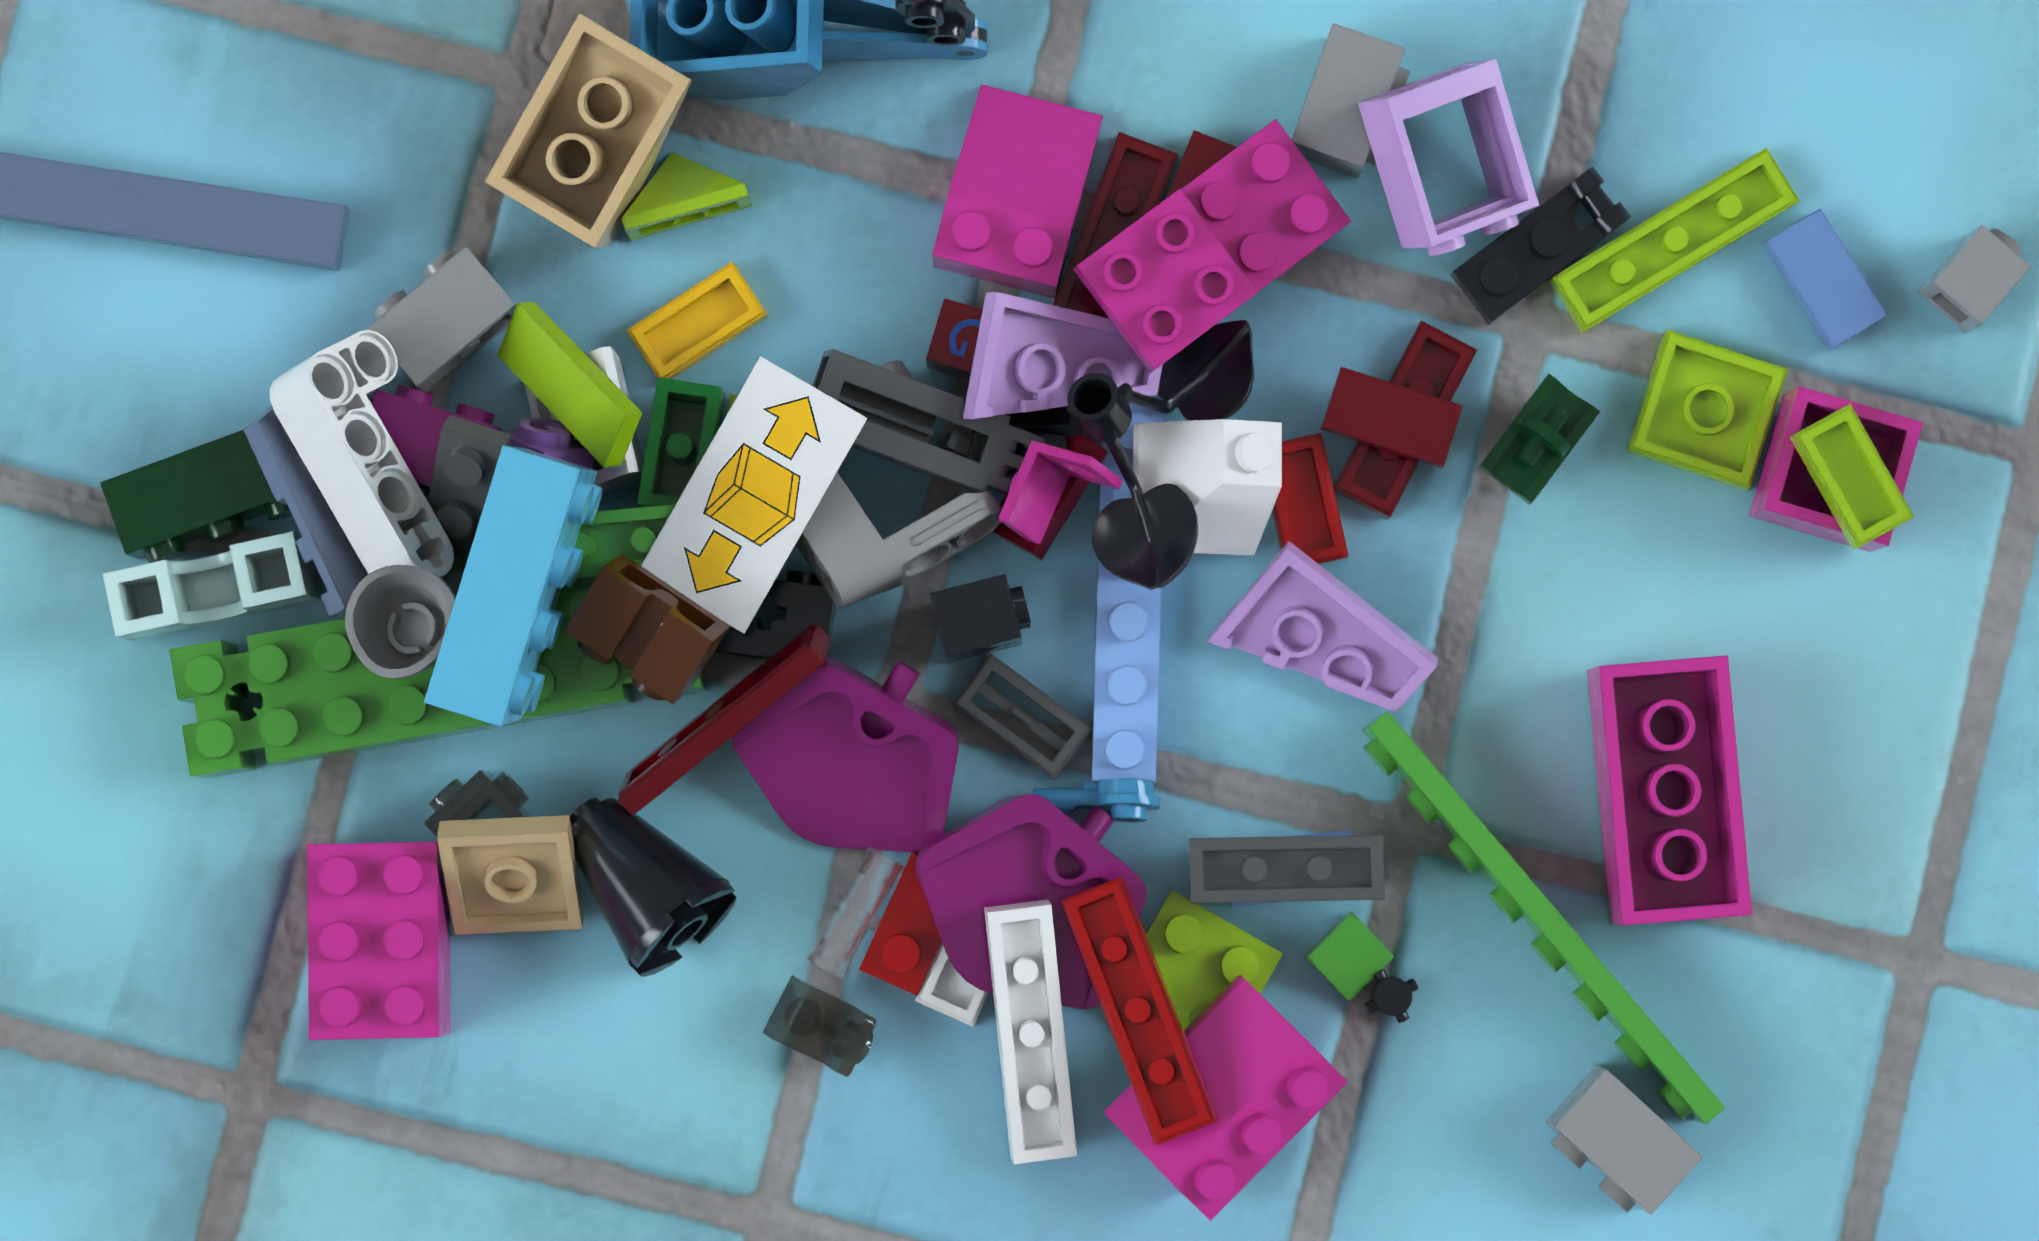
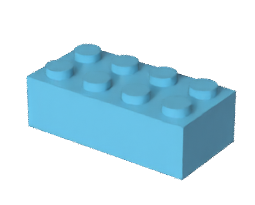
(513, 586)

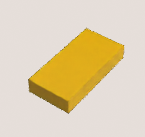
(697, 322)

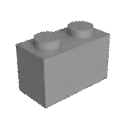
(1348, 72)
(444, 318)
(1622, 1141)

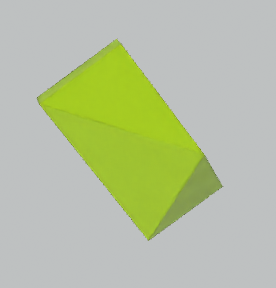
(683, 195)

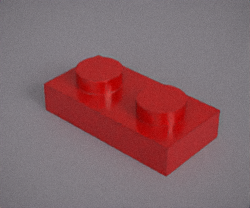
(905, 937)

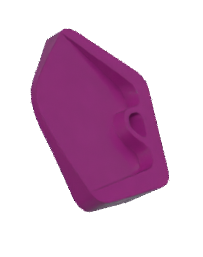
(854, 760)
(1018, 855)

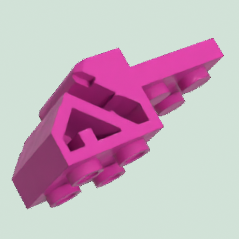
(1212, 245)

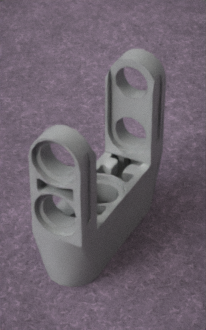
(855, 559)

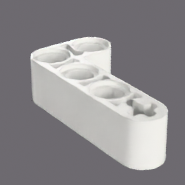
(353, 456)

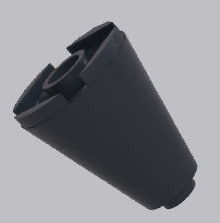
(646, 884)

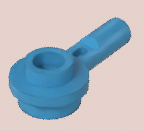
(1124, 798)

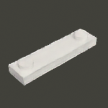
(1030, 1031)

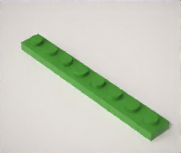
(1556, 940)

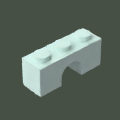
(210, 590)

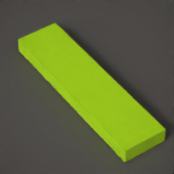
(1674, 240)

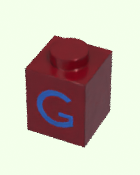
(954, 339)

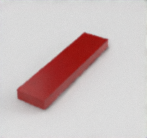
(1139, 1011)

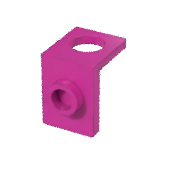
(1040, 484)

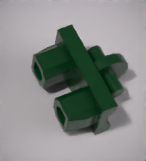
(1539, 439)

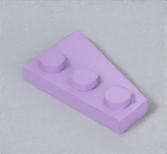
(1036, 352)
(1319, 626)

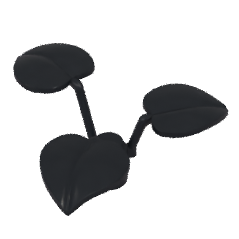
(1154, 532)

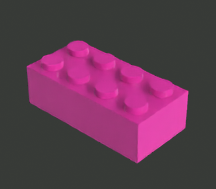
(1669, 790)

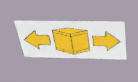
(753, 493)

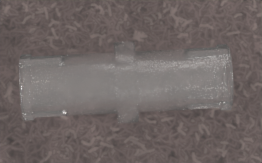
(856, 912)

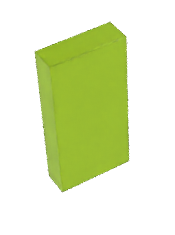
(1851, 477)

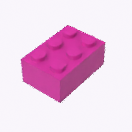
(377, 941)

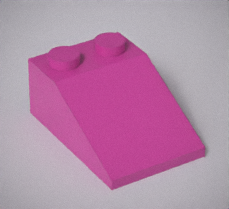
(1016, 191)

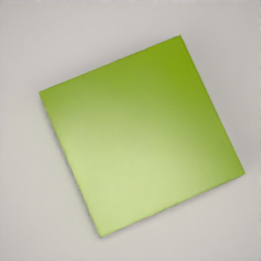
(1706, 410)

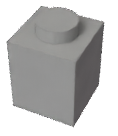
(1975, 277)

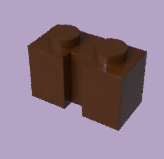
(646, 628)

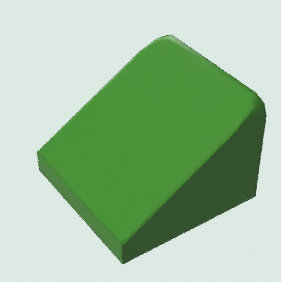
(1348, 956)

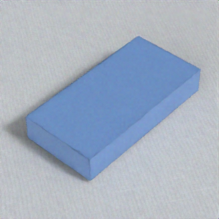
(1824, 279)

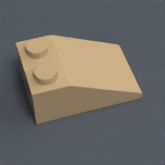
(590, 133)

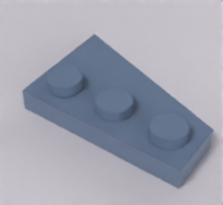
(320, 531)

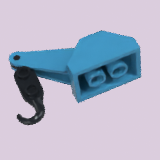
(780, 44)

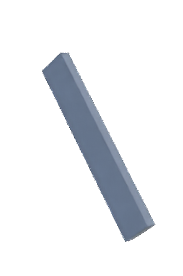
(172, 211)

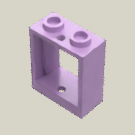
(1495, 141)

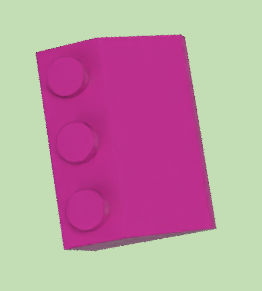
(1261, 1086)

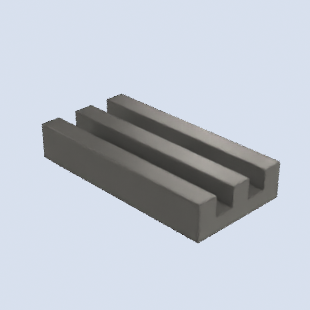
(1065, 748)

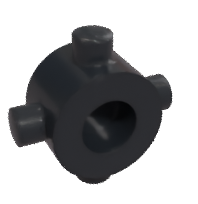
(1391, 996)

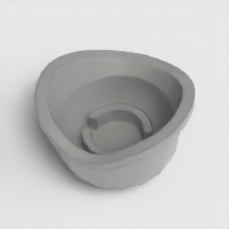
(399, 620)

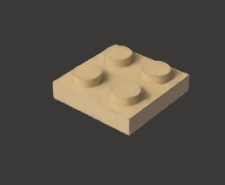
(511, 874)

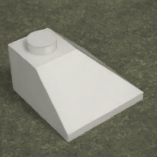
(1224, 469)

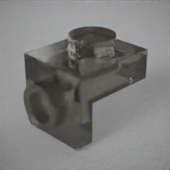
(474, 797)
(821, 1026)

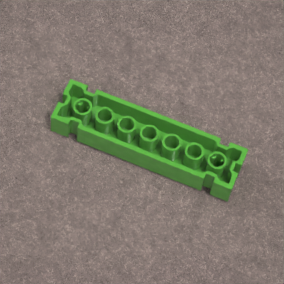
(330, 704)

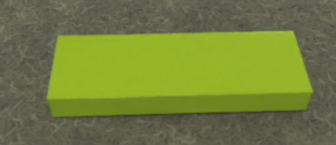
(569, 384)

